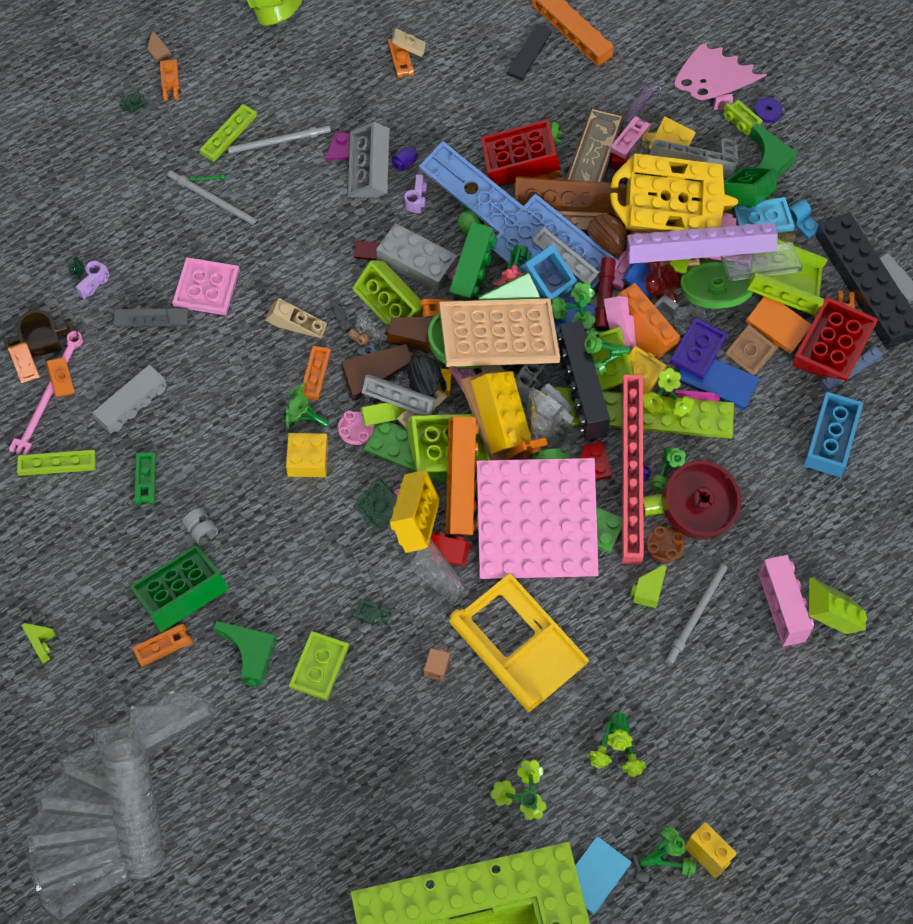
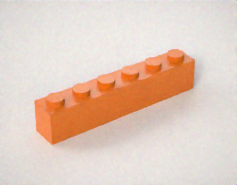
(575, 29)
(461, 475)

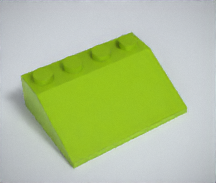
(430, 442)

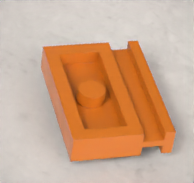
(525, 450)

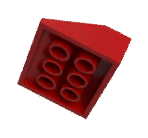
(520, 152)
(834, 340)

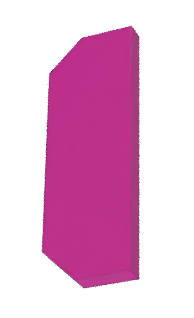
(696, 395)

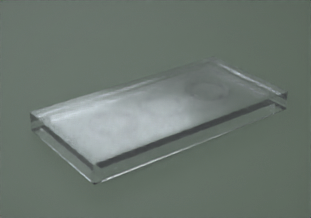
(767, 264)

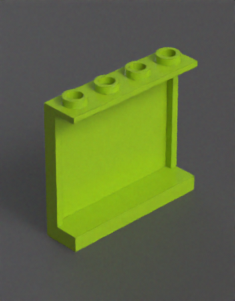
(795, 288)

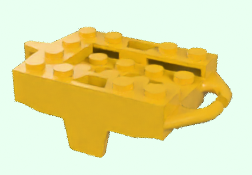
(650, 213)

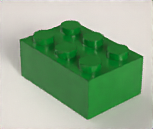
(751, 185)

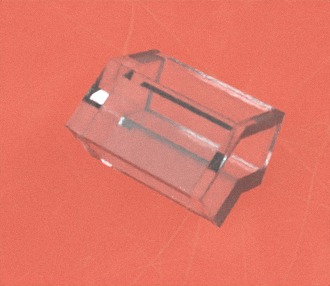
(641, 147)

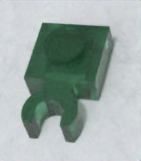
(369, 612)

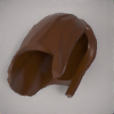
(609, 233)

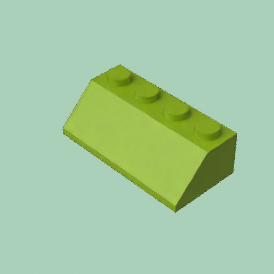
(386, 293)

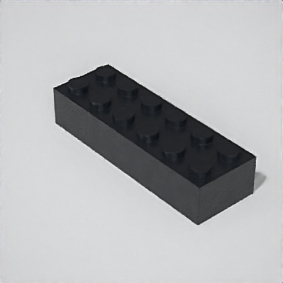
(583, 381)

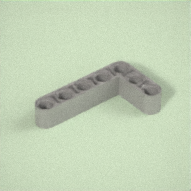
(726, 154)

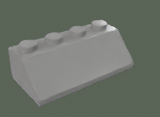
(368, 161)

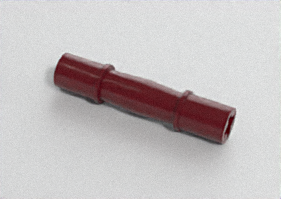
(605, 291)

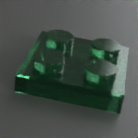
(377, 505)

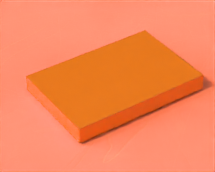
(778, 323)

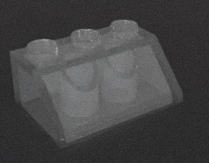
(543, 417)

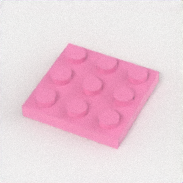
(206, 286)

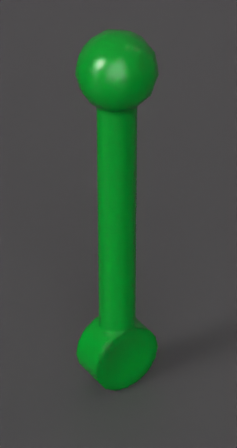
(221, 177)

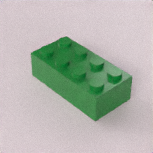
(473, 263)

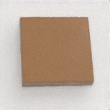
(751, 350)

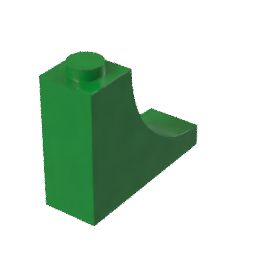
(774, 152)
(254, 647)

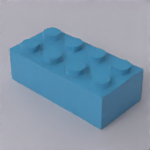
(833, 434)

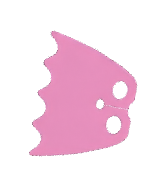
(720, 73)

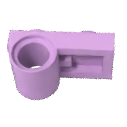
(416, 195)
(93, 280)

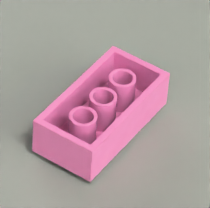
(786, 600)

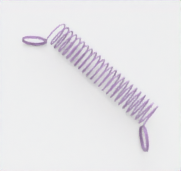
(640, 108)

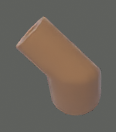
(360, 339)

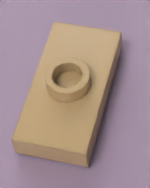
(408, 42)

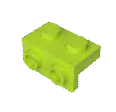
(741, 116)

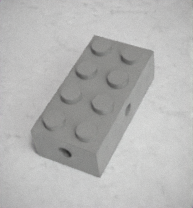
(416, 257)

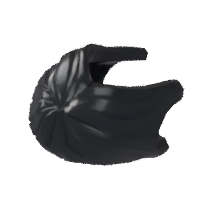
(424, 375)

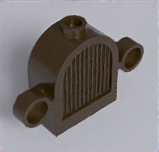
(39, 332)

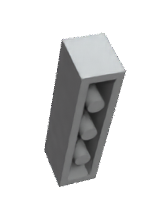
(130, 399)

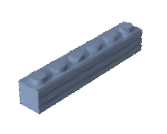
(863, 361)

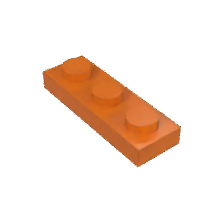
(316, 372)

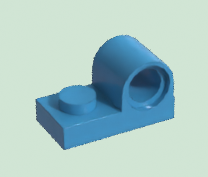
(802, 220)

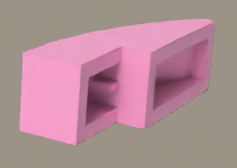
(618, 316)

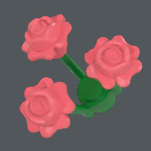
(519, 255)

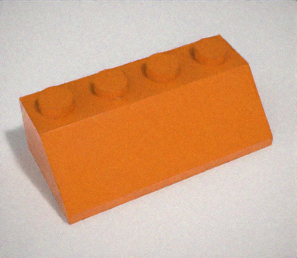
(651, 328)

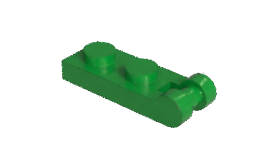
(145, 477)

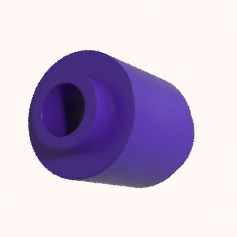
(404, 158)

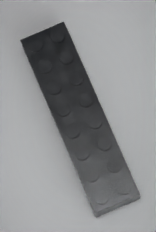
(867, 278)

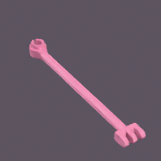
(23, 443)

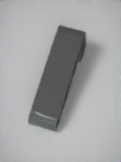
(526, 379)

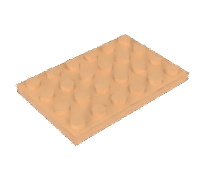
(498, 332)

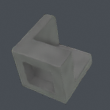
(667, 307)

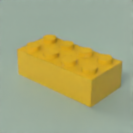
(501, 411)
(415, 511)

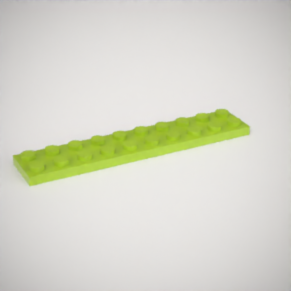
(705, 418)

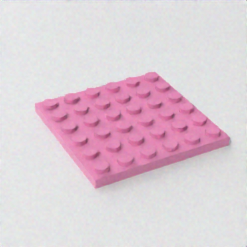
(537, 518)

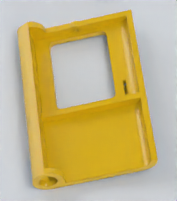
(538, 664)

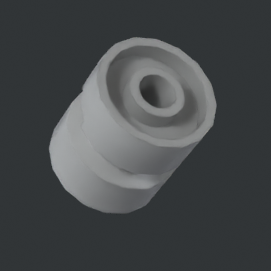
(198, 524)

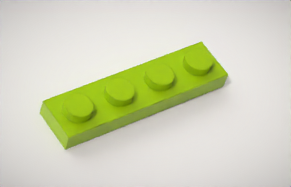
(228, 132)
(56, 462)

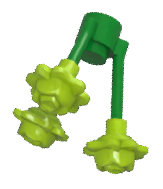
(619, 741)

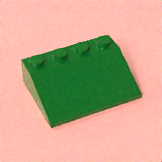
(179, 588)

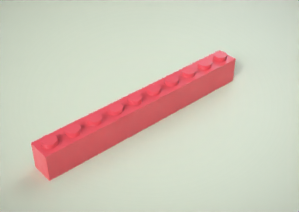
(632, 469)

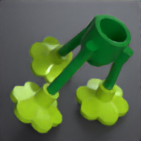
(531, 803)

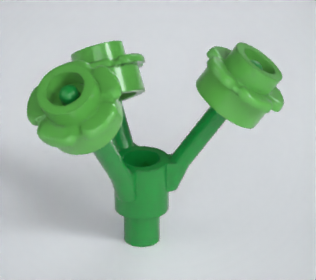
(594, 344)
(671, 458)
(675, 847)

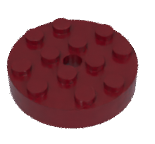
(720, 498)

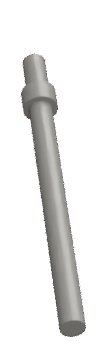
(312, 132)
(185, 182)
(679, 644)

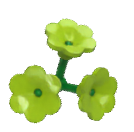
(668, 381)

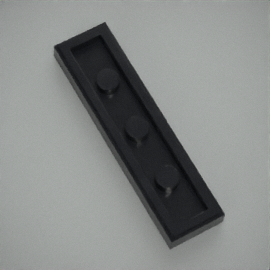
(529, 52)

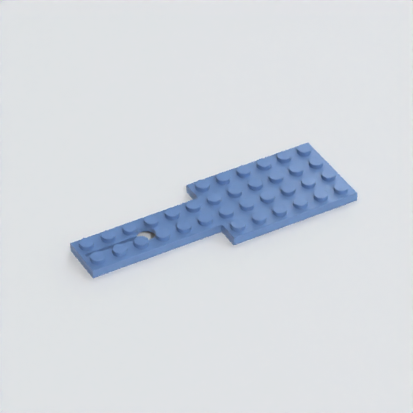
(509, 218)

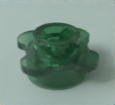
(76, 267)

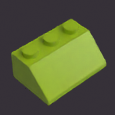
(835, 608)

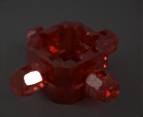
(655, 284)

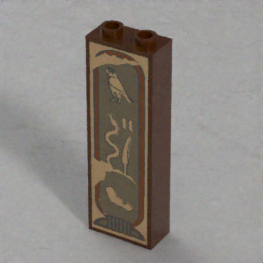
(593, 150)

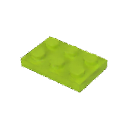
(617, 367)
(319, 666)

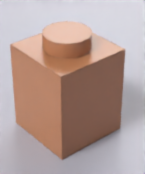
(437, 664)

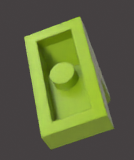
(37, 637)

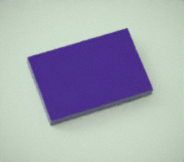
(698, 348)

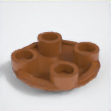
(665, 544)

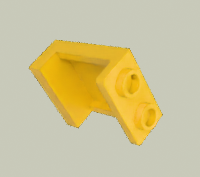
(710, 850)

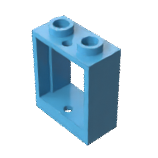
(561, 266)

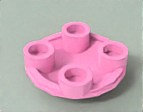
(352, 428)

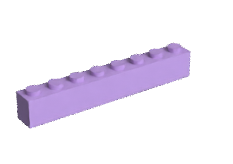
(701, 243)

